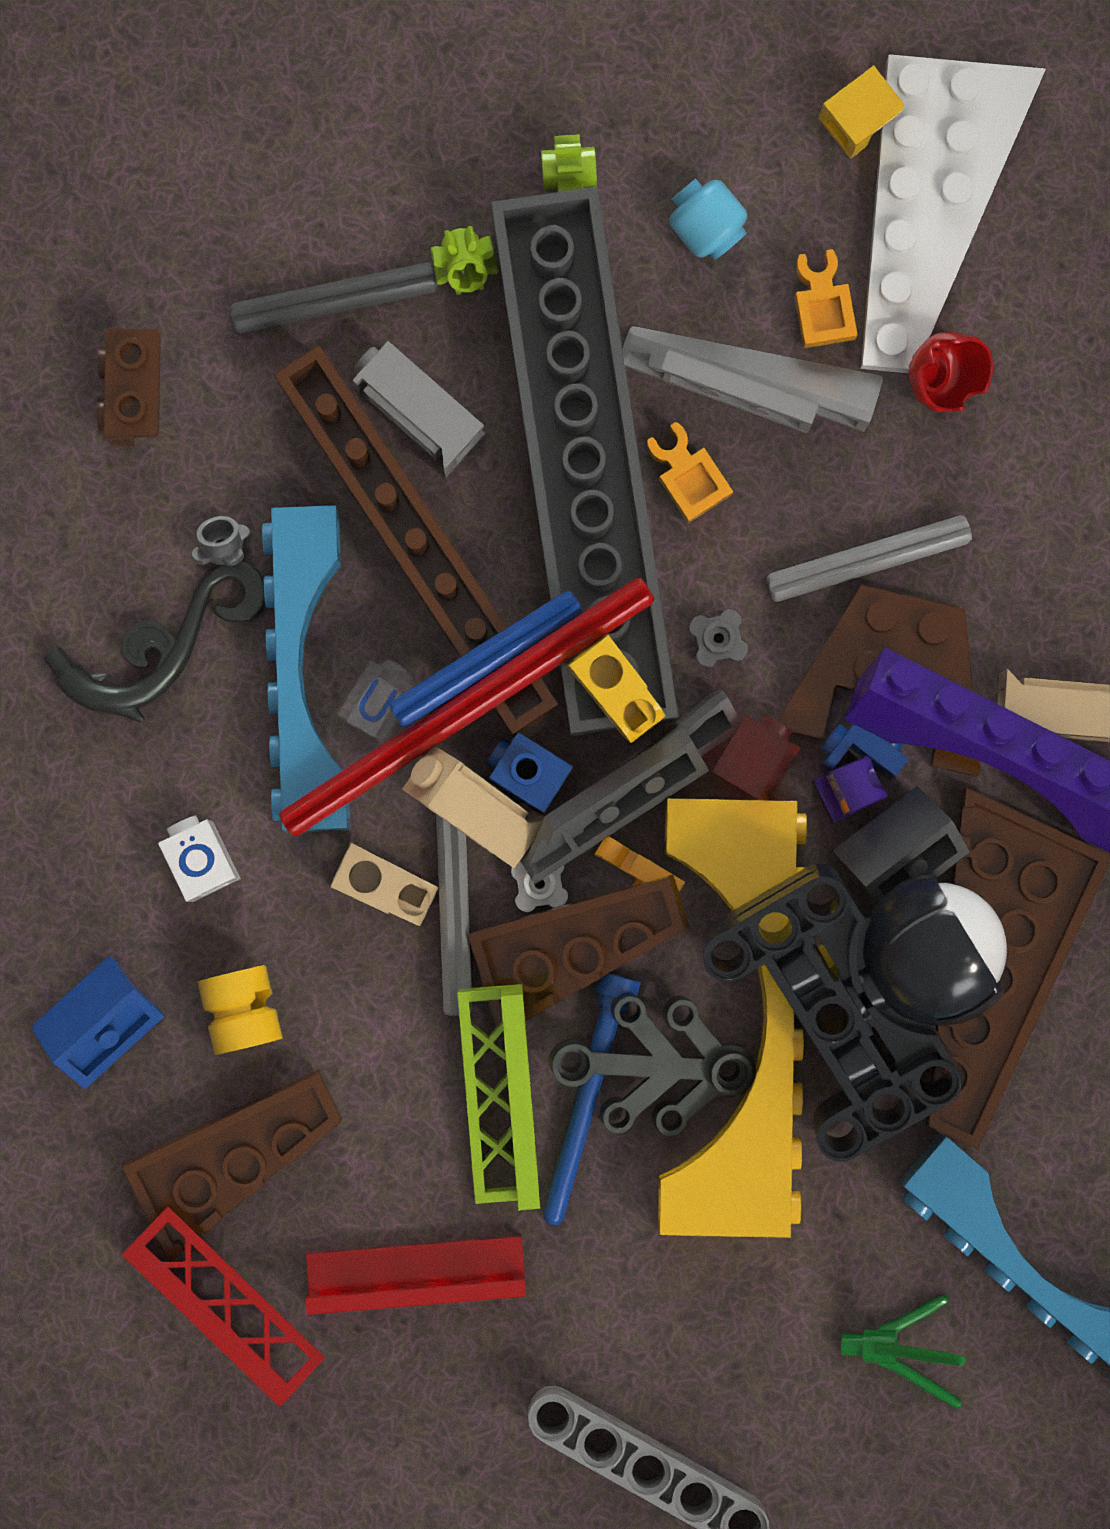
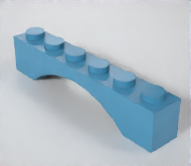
(304, 561)
(961, 1195)

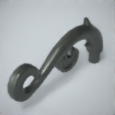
(124, 700)

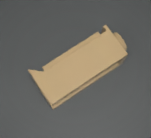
(1062, 707)
(474, 806)

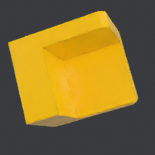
(860, 111)

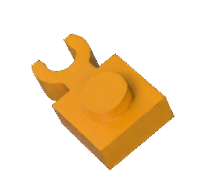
(824, 309)
(692, 480)
(632, 863)

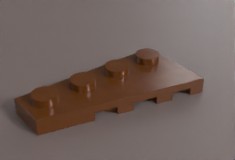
(576, 942)
(229, 1157)

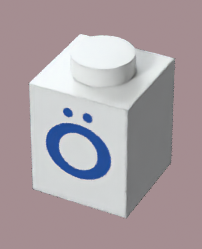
(198, 858)

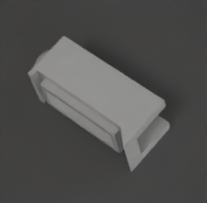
(417, 405)

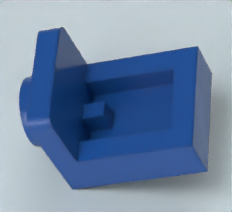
(883, 754)

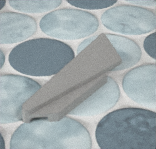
(756, 381)

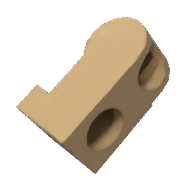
(383, 885)

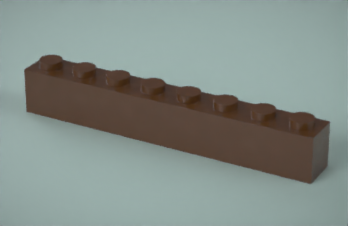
(403, 521)

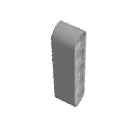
(631, 1445)

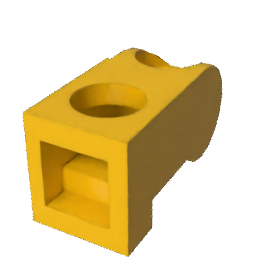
(616, 688)

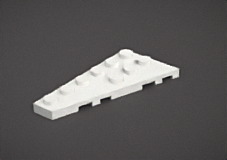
(932, 190)

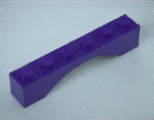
(925, 709)

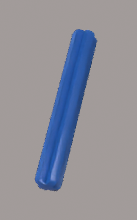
(484, 659)

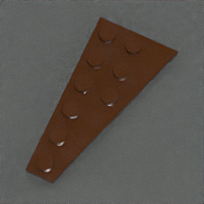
(1041, 893)

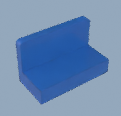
(96, 1023)

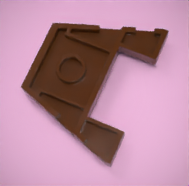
(876, 620)

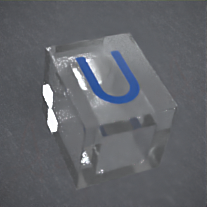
(369, 700)

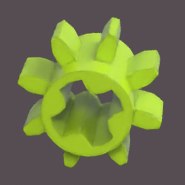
(568, 165)
(464, 260)

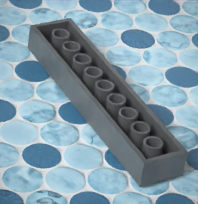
(580, 428)

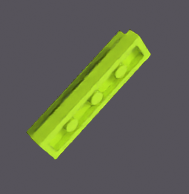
(520, 1098)

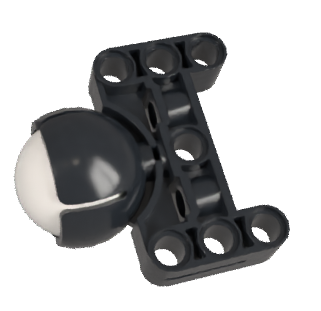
(920, 957)

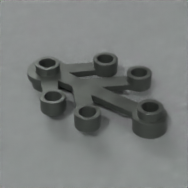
(660, 1067)

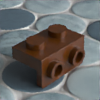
(131, 385)

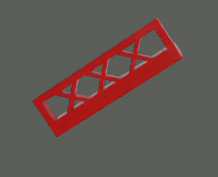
(415, 1274)
(208, 1322)

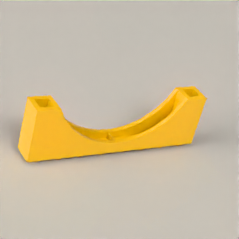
(745, 1172)

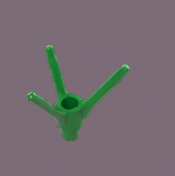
(882, 1348)

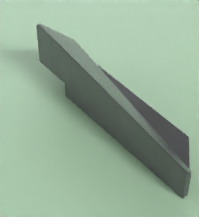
(633, 788)

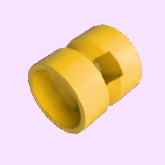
(240, 1010)

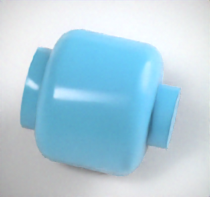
(708, 218)

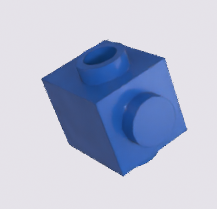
(540, 789)

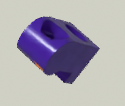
(849, 789)

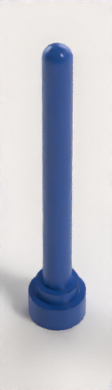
(608, 987)

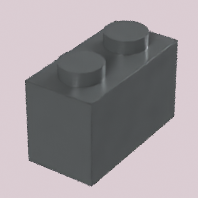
(899, 844)

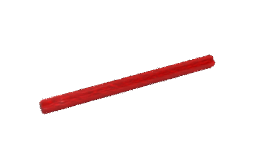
(467, 707)

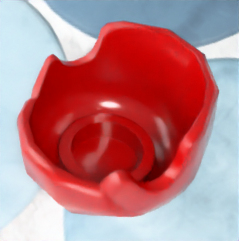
(950, 371)

